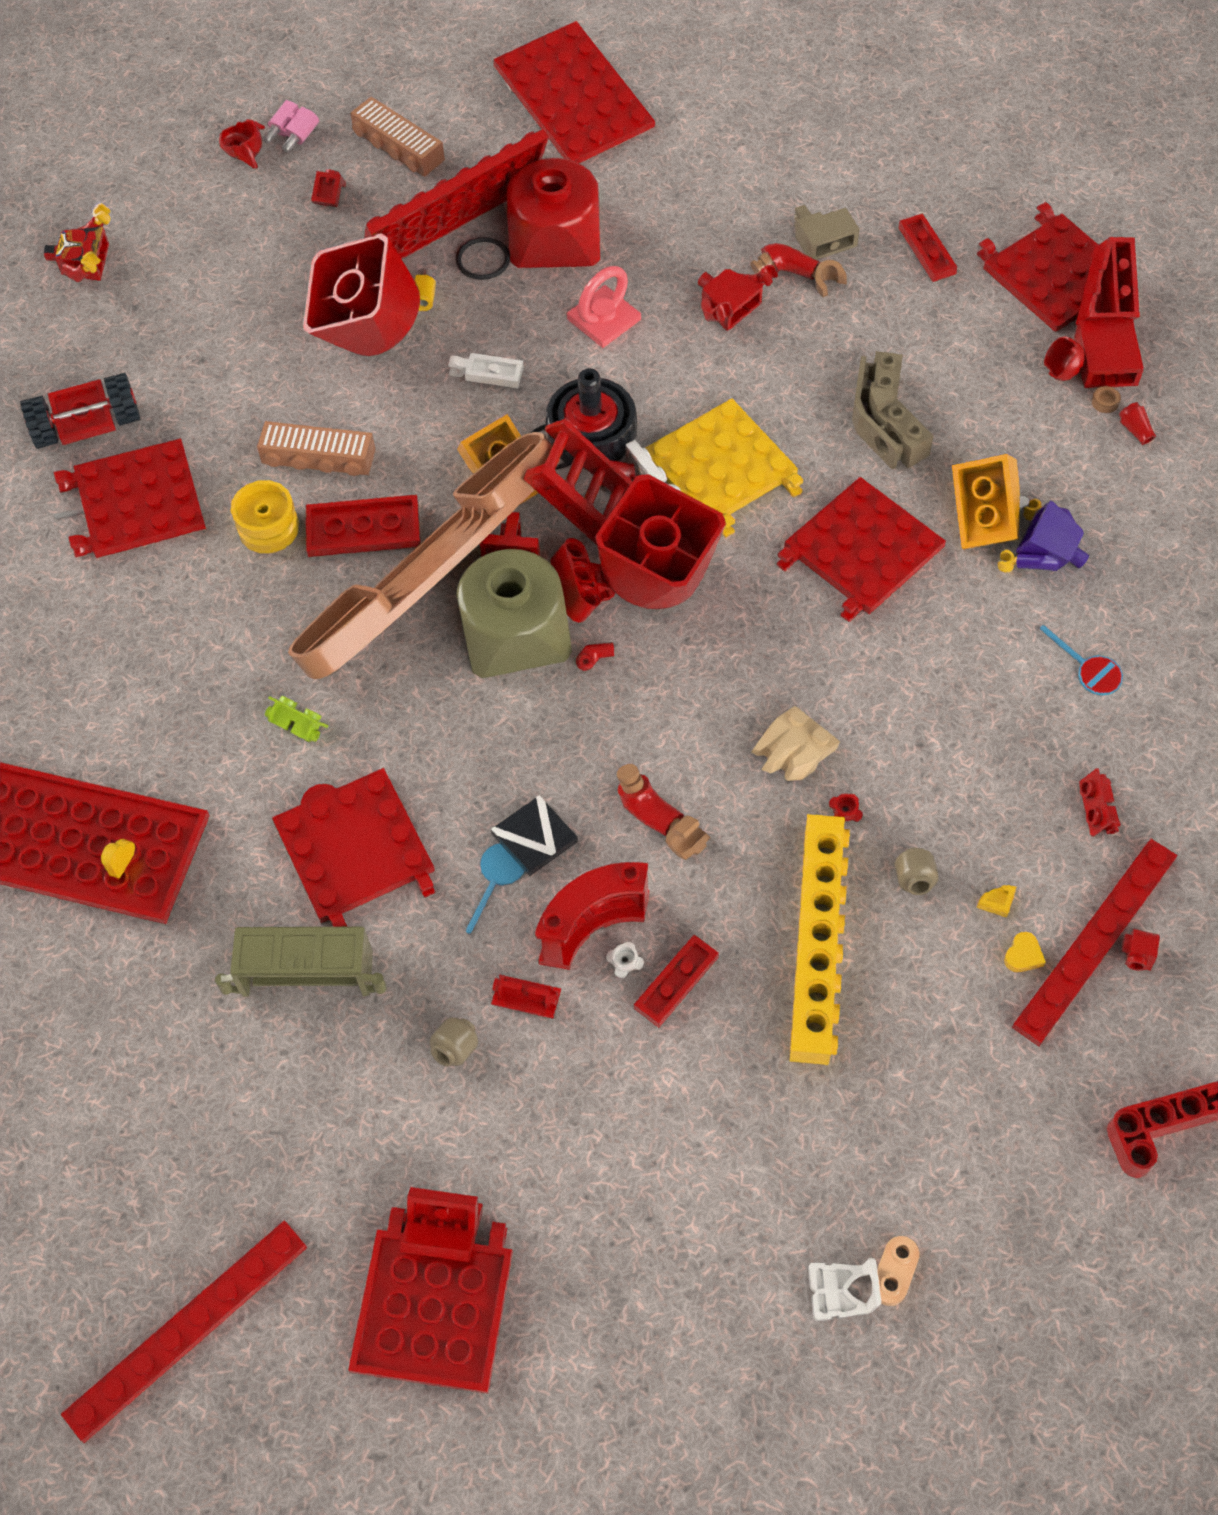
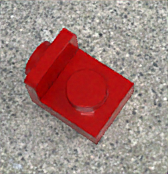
(327, 188)

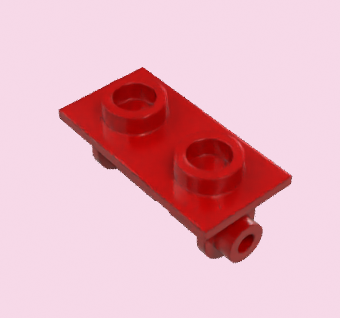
(1096, 793)
(525, 996)

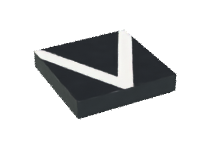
(534, 835)

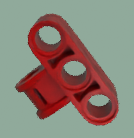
(580, 580)

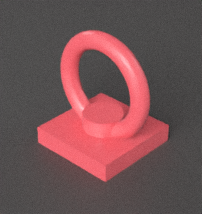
(604, 313)

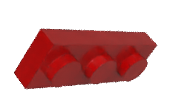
(927, 247)
(676, 981)

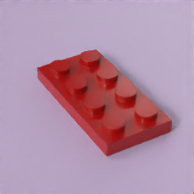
(362, 525)

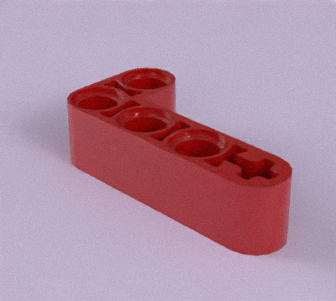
(1146, 1129)

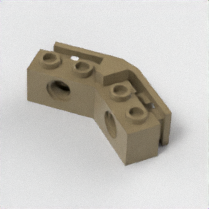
(896, 431)

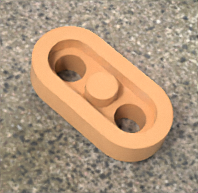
(897, 1269)

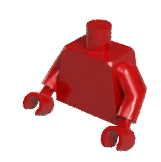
(733, 294)

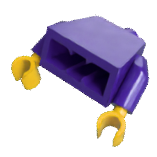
(1048, 541)

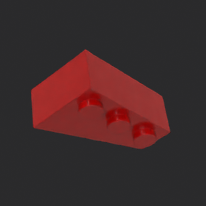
(1111, 282)

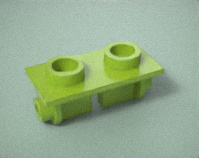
(285, 712)

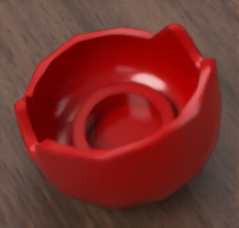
(1064, 358)

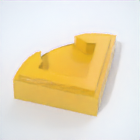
(998, 900)

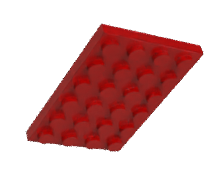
(573, 93)

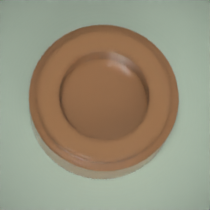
(1106, 399)

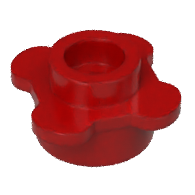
(849, 801)

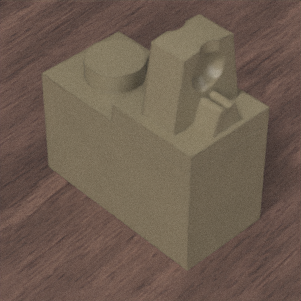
(826, 233)

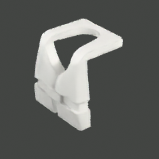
(831, 1291)

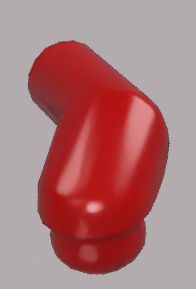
(592, 653)

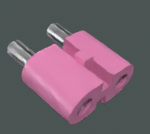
(291, 122)

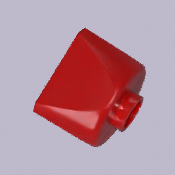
(553, 215)
(361, 296)
(657, 544)

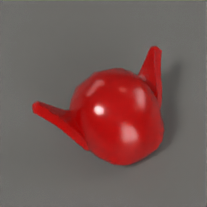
(242, 141)

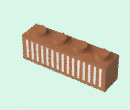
(397, 136)
(316, 448)

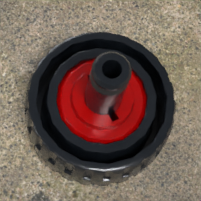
(598, 411)

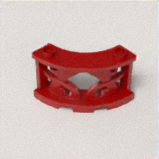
(588, 903)

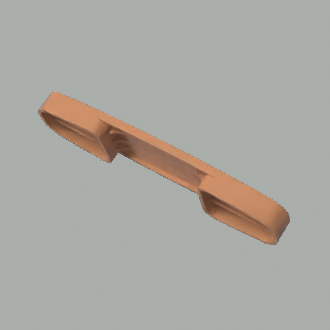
(365, 611)

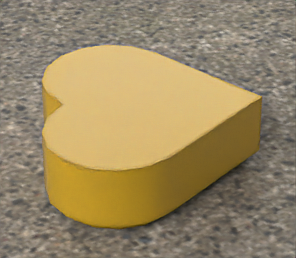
(117, 857)
(1024, 953)

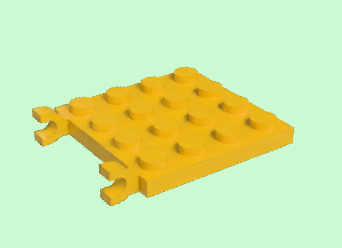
(724, 461)

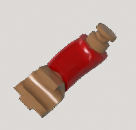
(793, 261)
(648, 807)

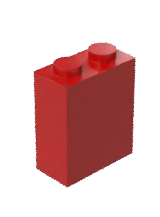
(1109, 353)

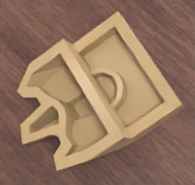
(795, 745)

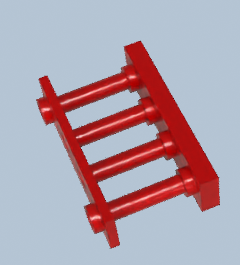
(562, 493)

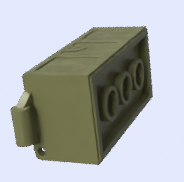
(301, 959)

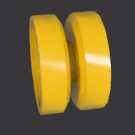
(265, 516)

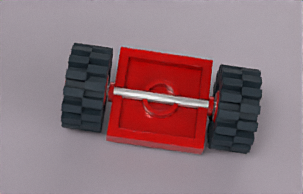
(80, 411)

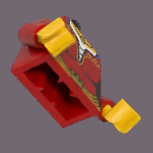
(82, 250)

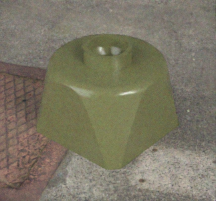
(512, 613)

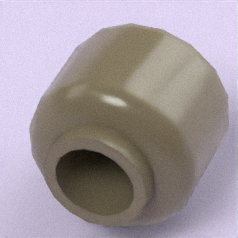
(916, 871)
(453, 1042)

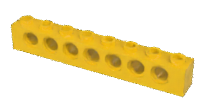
(808, 1045)

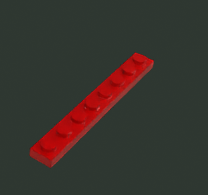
(1094, 942)
(183, 1332)

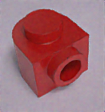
(1140, 949)

